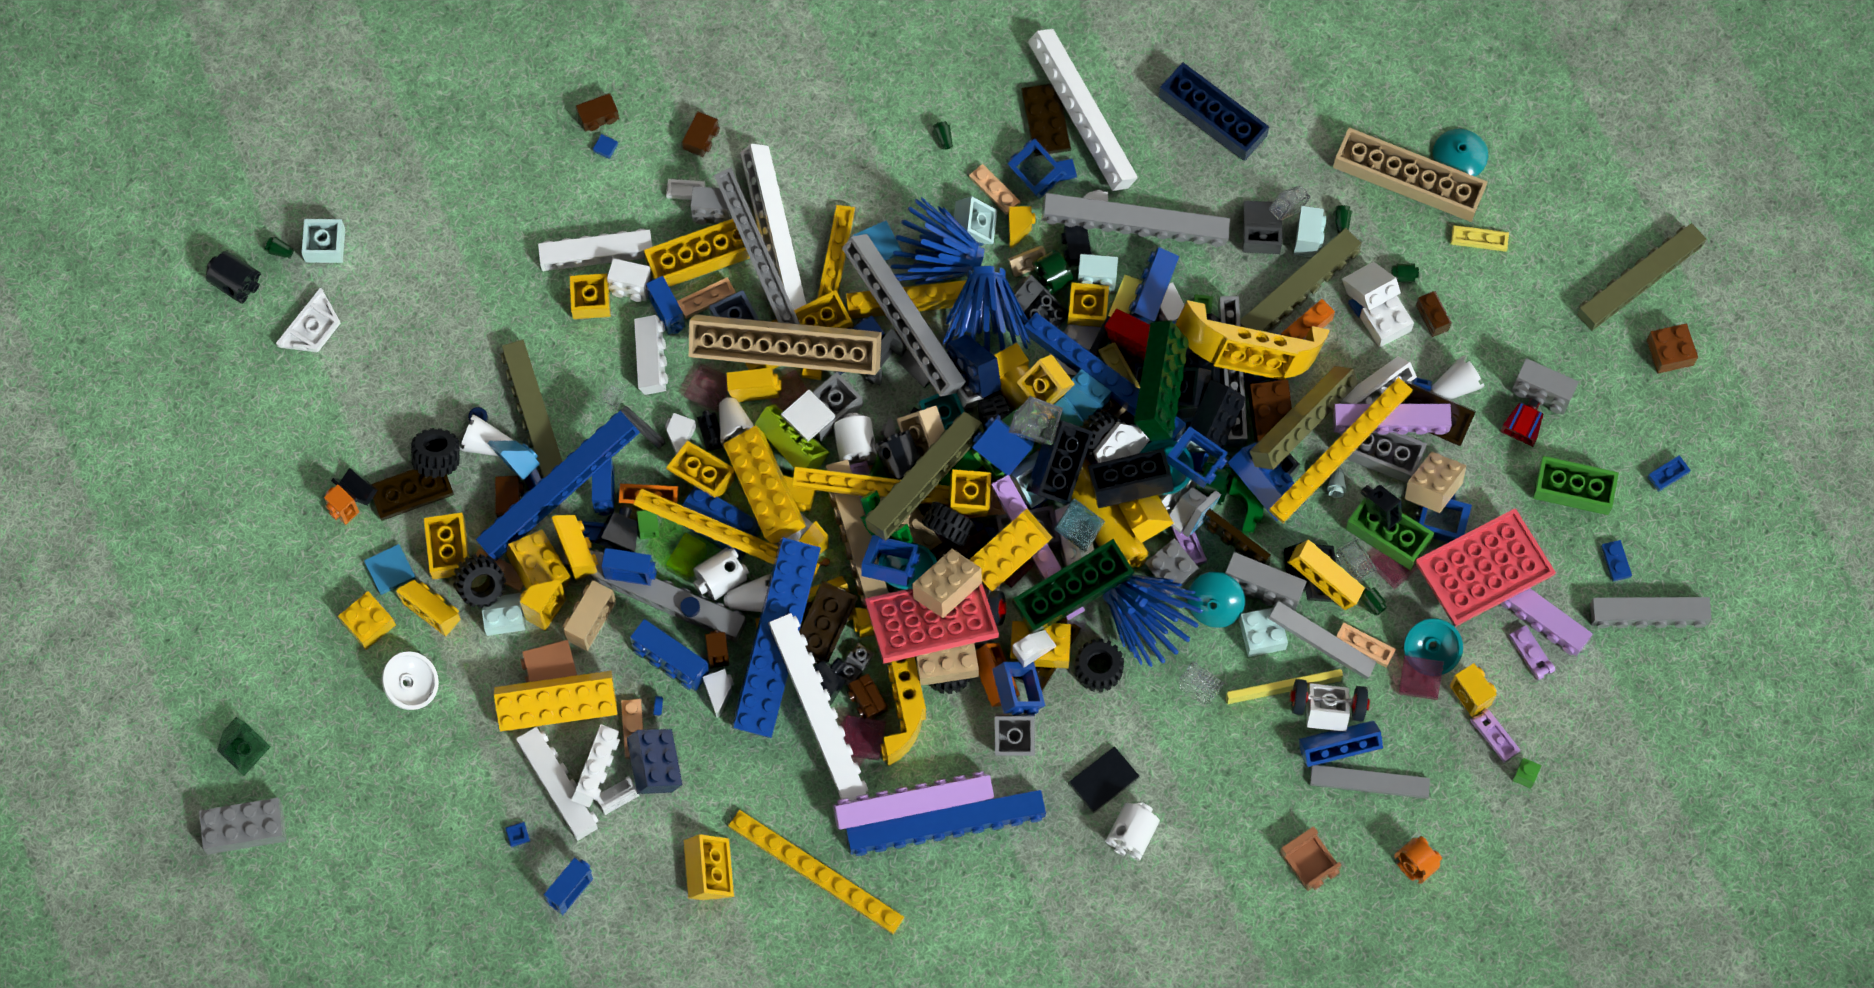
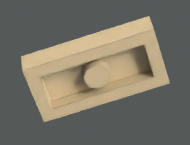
(1022, 262)

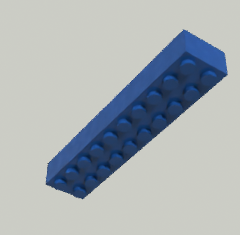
(766, 670)

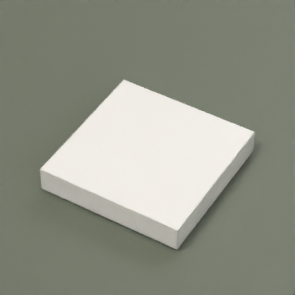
(808, 415)

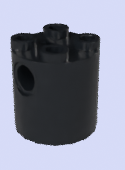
(232, 276)
(897, 454)

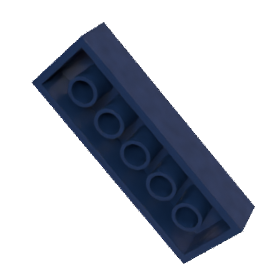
(1213, 111)

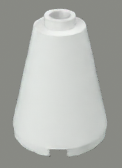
(1458, 380)
(732, 419)
(478, 436)
(749, 595)

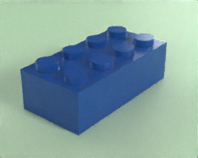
(1264, 483)
(722, 512)
(669, 655)

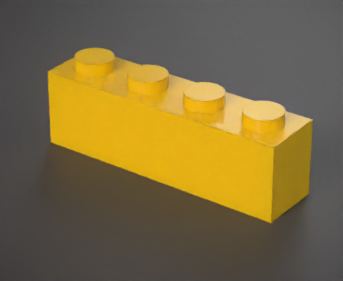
(1326, 574)

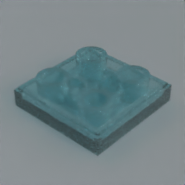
(1079, 525)

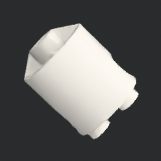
(855, 439)
(713, 577)
(1133, 830)

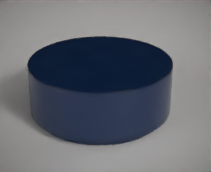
(480, 412)
(690, 607)

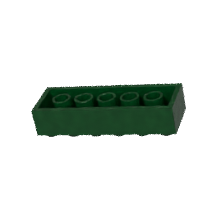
(1161, 380)
(1073, 587)

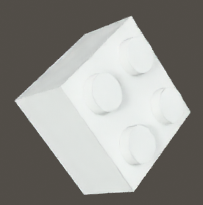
(629, 280)
(1387, 321)

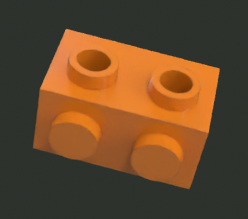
(340, 504)

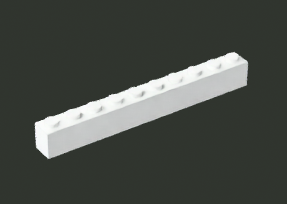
(1082, 109)
(772, 219)
(816, 707)

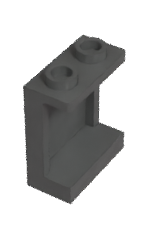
(890, 343)

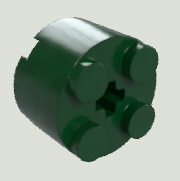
(1052, 271)
(1219, 484)

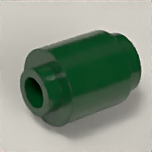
(1405, 272)
(1373, 601)

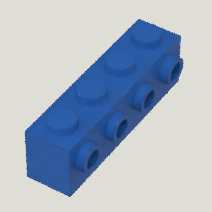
(1154, 285)
(1340, 744)

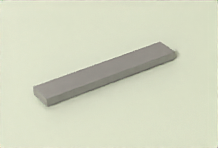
(1322, 640)
(1370, 781)

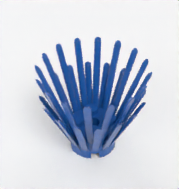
(955, 248)
(986, 294)
(1138, 597)

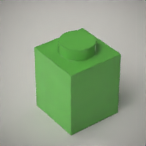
(647, 524)
(1527, 773)

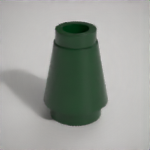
(943, 134)
(1342, 217)
(279, 248)

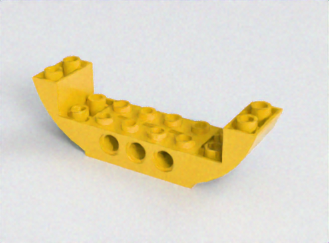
(1247, 348)
(910, 710)

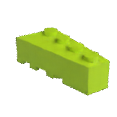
(789, 441)

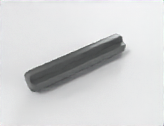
(644, 428)

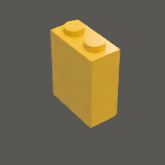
(753, 384)

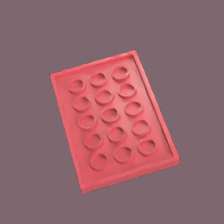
(1485, 567)
(911, 629)

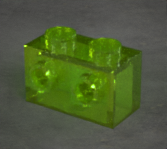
(686, 556)

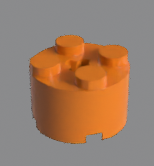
(1418, 859)

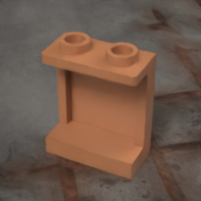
(549, 662)
(1310, 859)

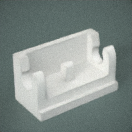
(617, 795)

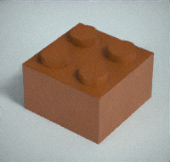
(1672, 348)

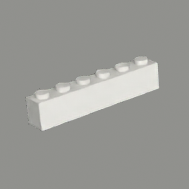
(594, 250)
(556, 782)

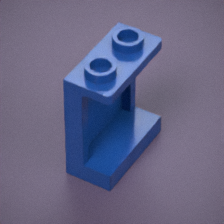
(1000, 446)

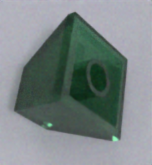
(241, 746)

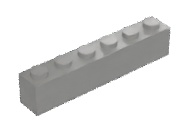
(1650, 611)

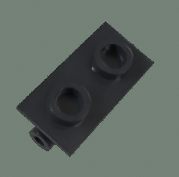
(710, 430)

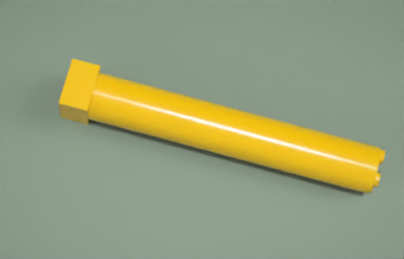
(1012, 366)

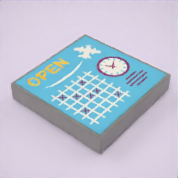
(1198, 515)

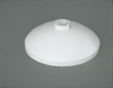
(420, 679)

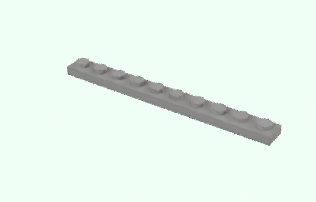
(756, 247)

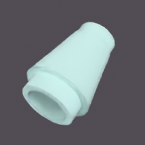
(1337, 484)

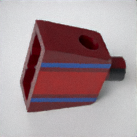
(1524, 423)

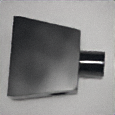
(1382, 505)
(619, 531)
(831, 676)

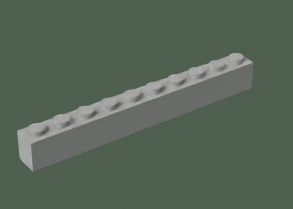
(1135, 219)
(903, 315)
(668, 599)

